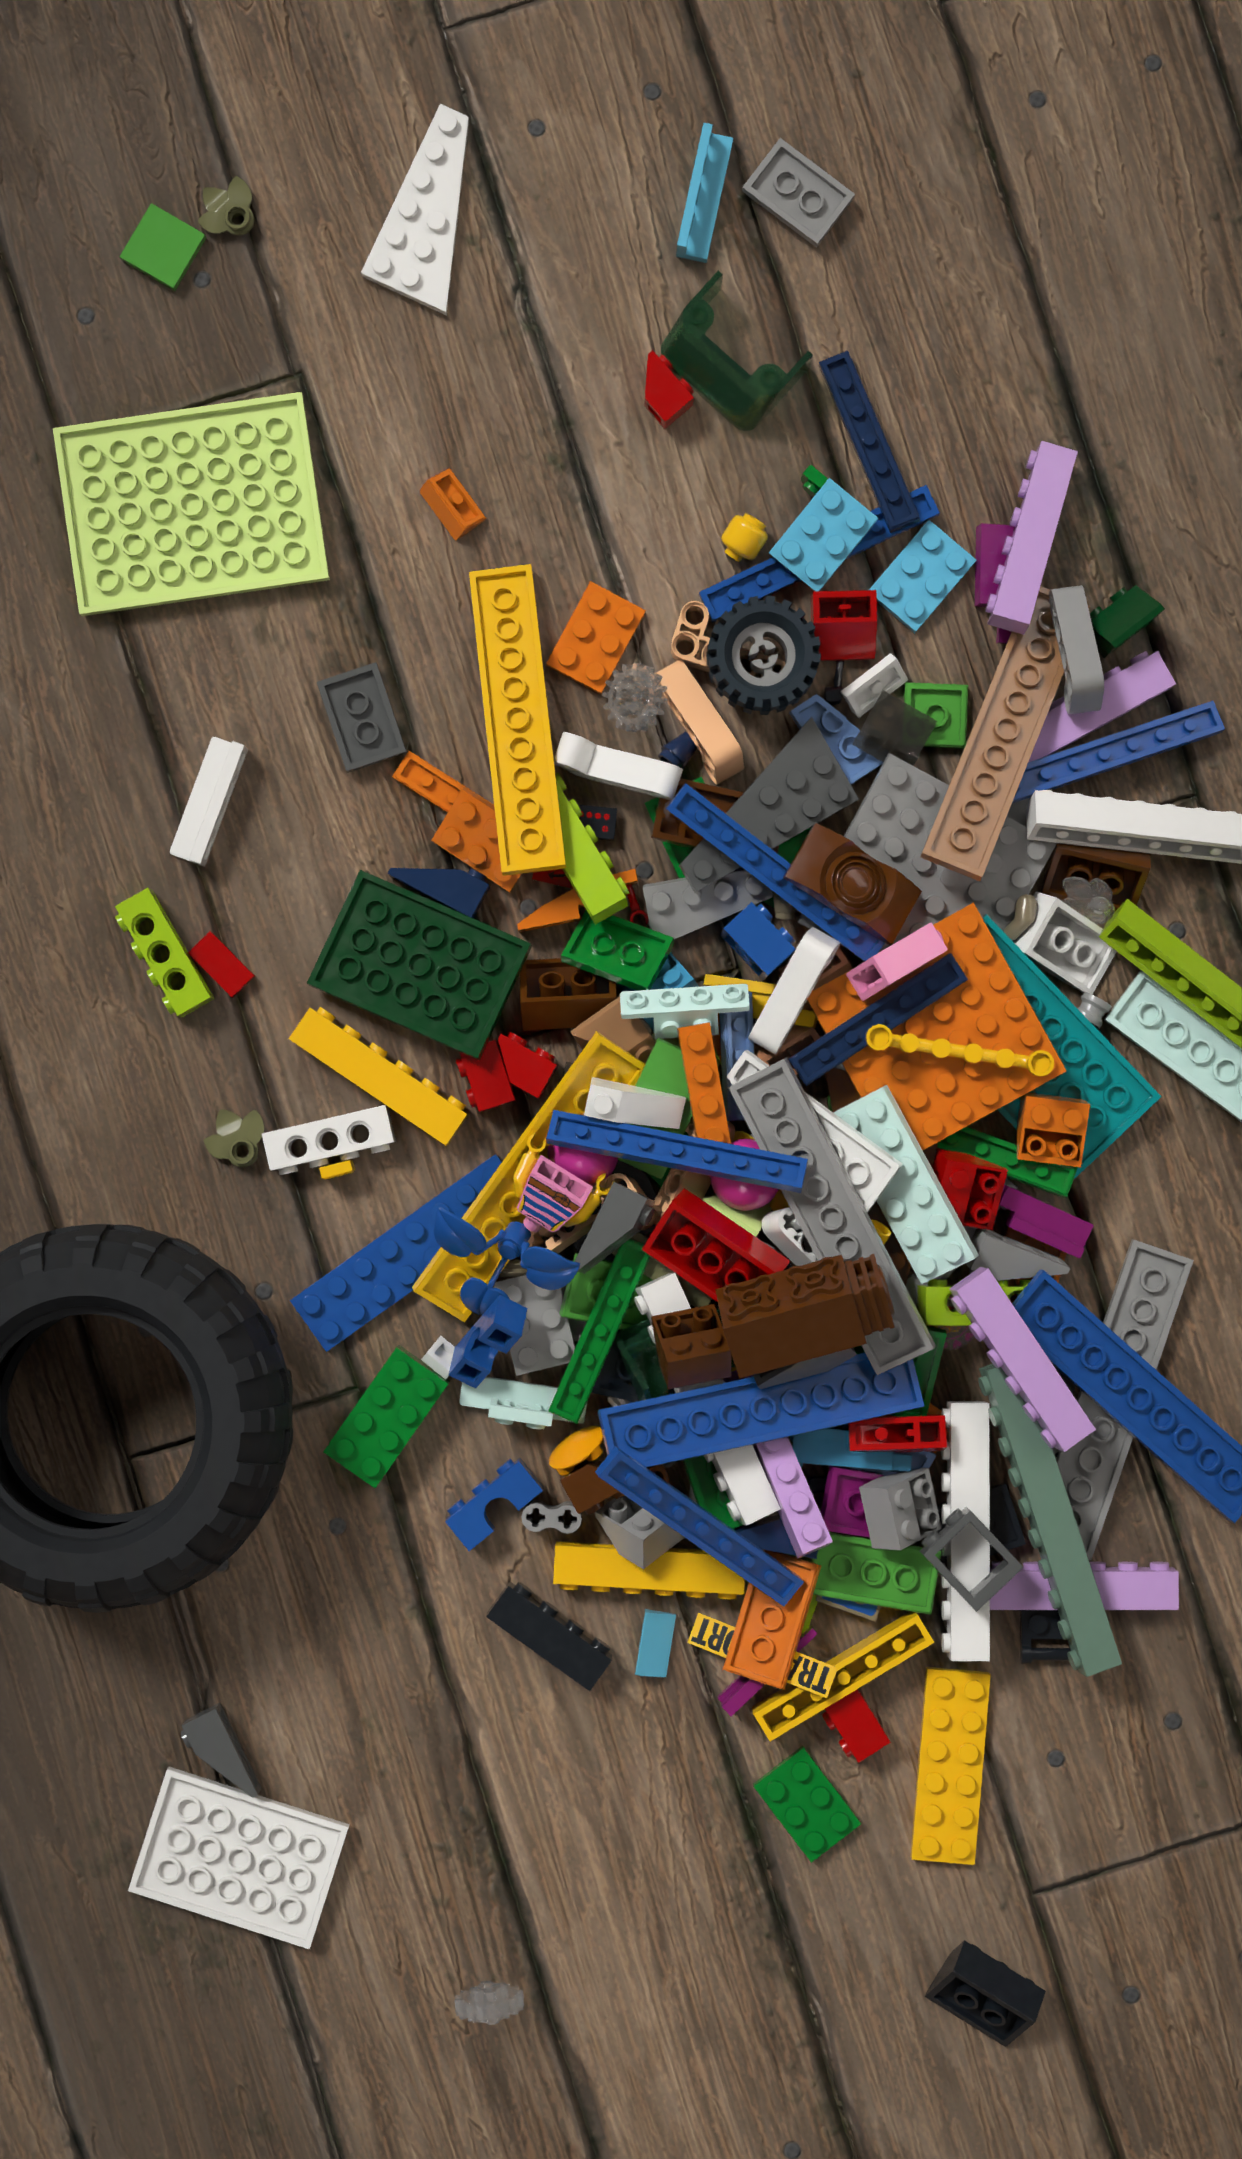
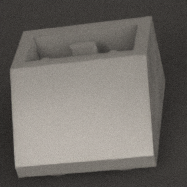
(900, 1509)
(635, 1531)

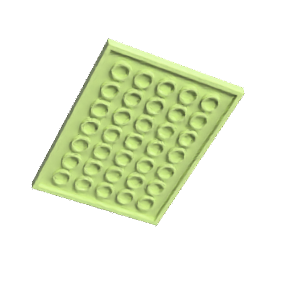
(191, 504)

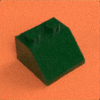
(1123, 618)

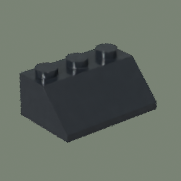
(986, 1994)

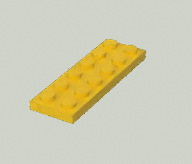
(950, 1765)

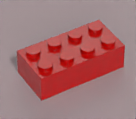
(709, 1246)

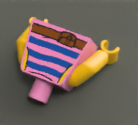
(551, 1194)

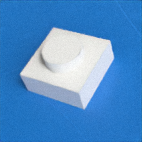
(440, 1357)

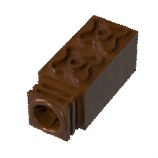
(804, 1312)

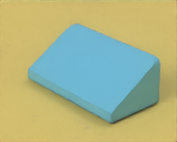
(655, 1643)

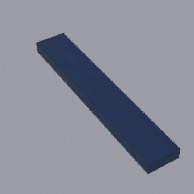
(869, 442)
(889, 1011)

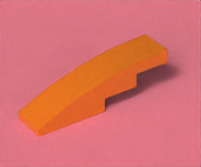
(564, 908)

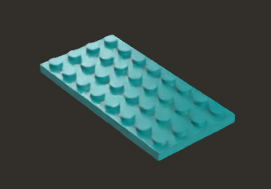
(1093, 1065)

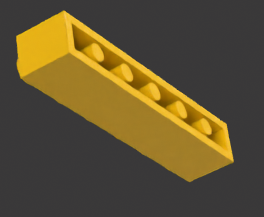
(379, 1076)
(673, 1571)
(855, 1668)

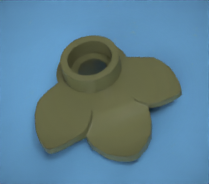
(225, 206)
(233, 1133)

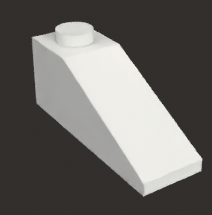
(633, 1104)

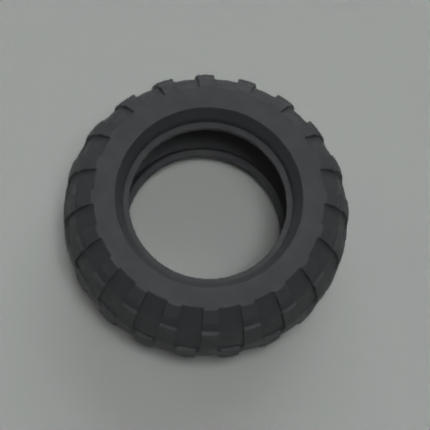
(240, 1406)

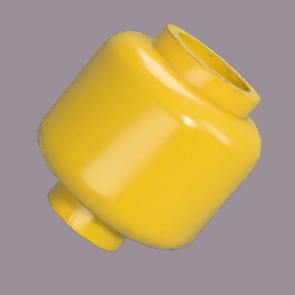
(744, 537)

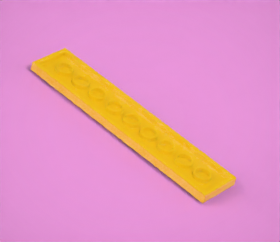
(517, 720)
(497, 1200)

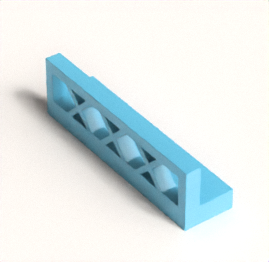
(704, 195)

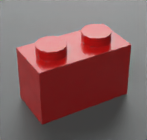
(487, 1078)
(857, 1725)

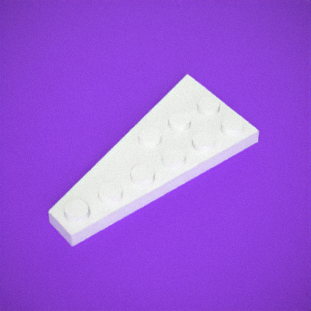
(419, 233)
(864, 1161)

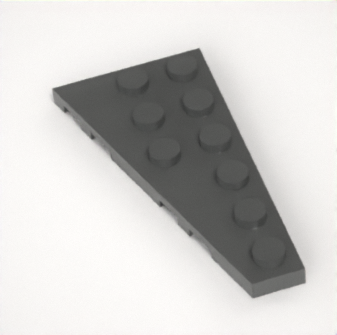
(784, 800)

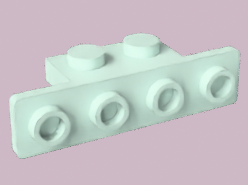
(684, 1006)
(514, 1401)

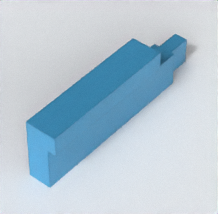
(831, 1448)

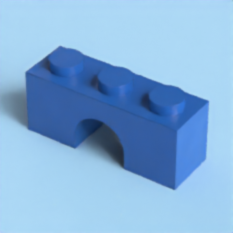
(494, 1331)
(513, 1483)

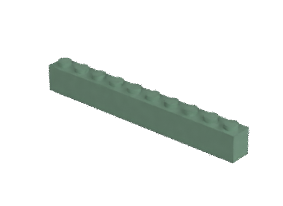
(1052, 1529)

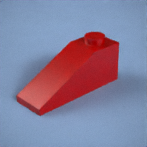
(898, 1434)

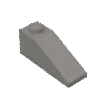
(1011, 1258)

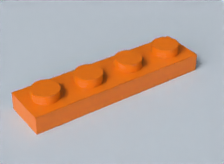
(703, 1082)

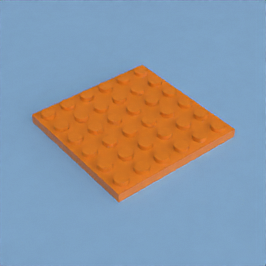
(985, 1010)

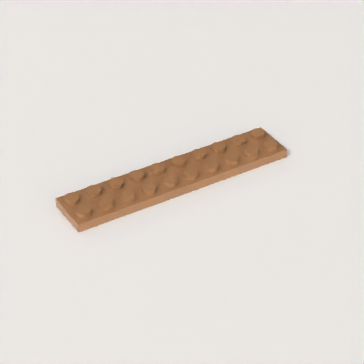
(998, 748)

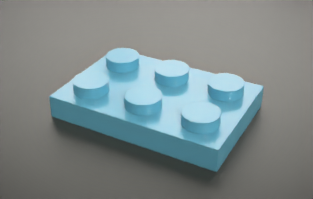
(823, 535)
(922, 576)

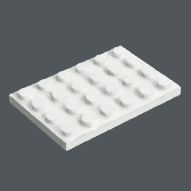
(238, 1857)

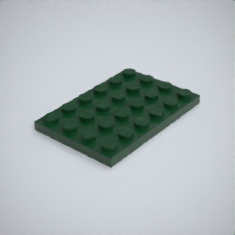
(419, 964)

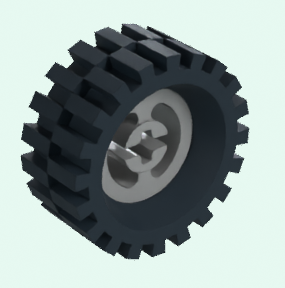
(750, 624)

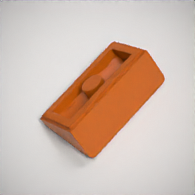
(452, 504)

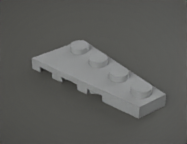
(678, 910)

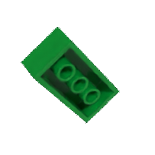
(386, 1416)

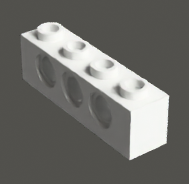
(279, 1142)

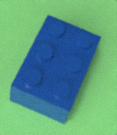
(758, 940)

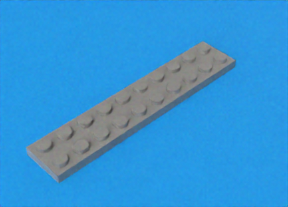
(828, 1204)
(1142, 1317)

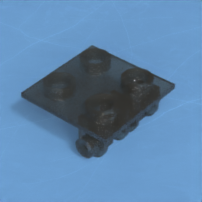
(894, 729)

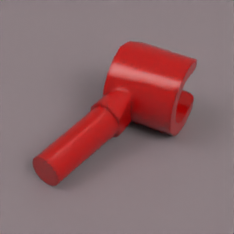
(634, 905)

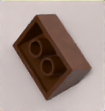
(1120, 869)
(560, 994)

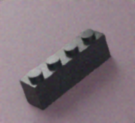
(549, 1635)

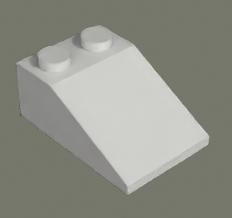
(1066, 944)

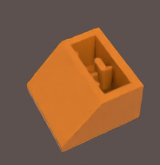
(1052, 1129)

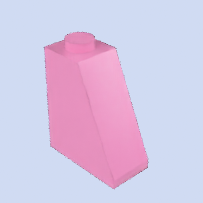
(897, 961)

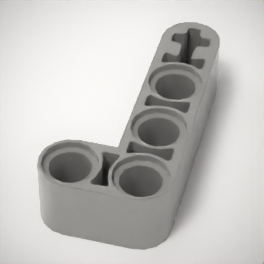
(1077, 650)

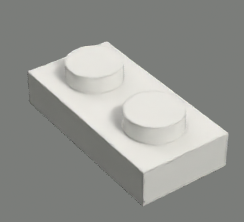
(866, 689)

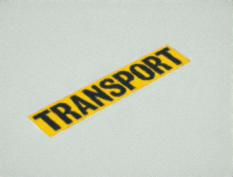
(805, 1671)

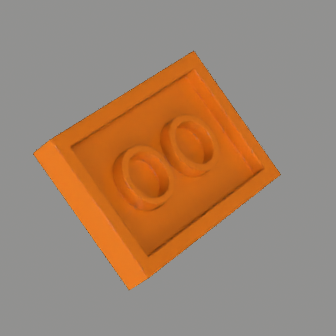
(595, 637)
(472, 837)

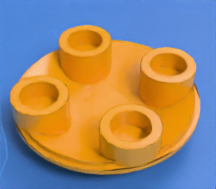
(576, 1448)

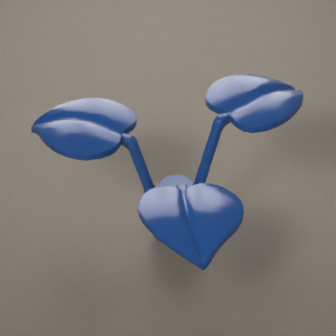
(543, 1266)

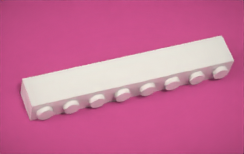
(1134, 826)
(739, 1468)
(967, 1551)

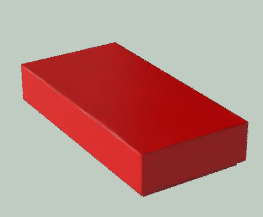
(221, 964)

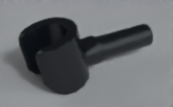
(833, 694)

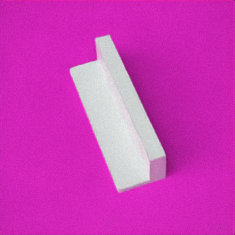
(208, 800)

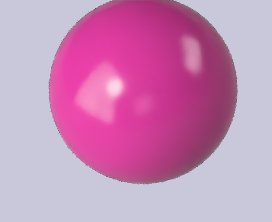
(582, 1164)
(740, 1194)

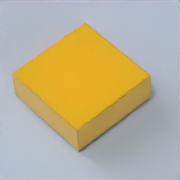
(337, 1169)

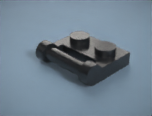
(1040, 1625)

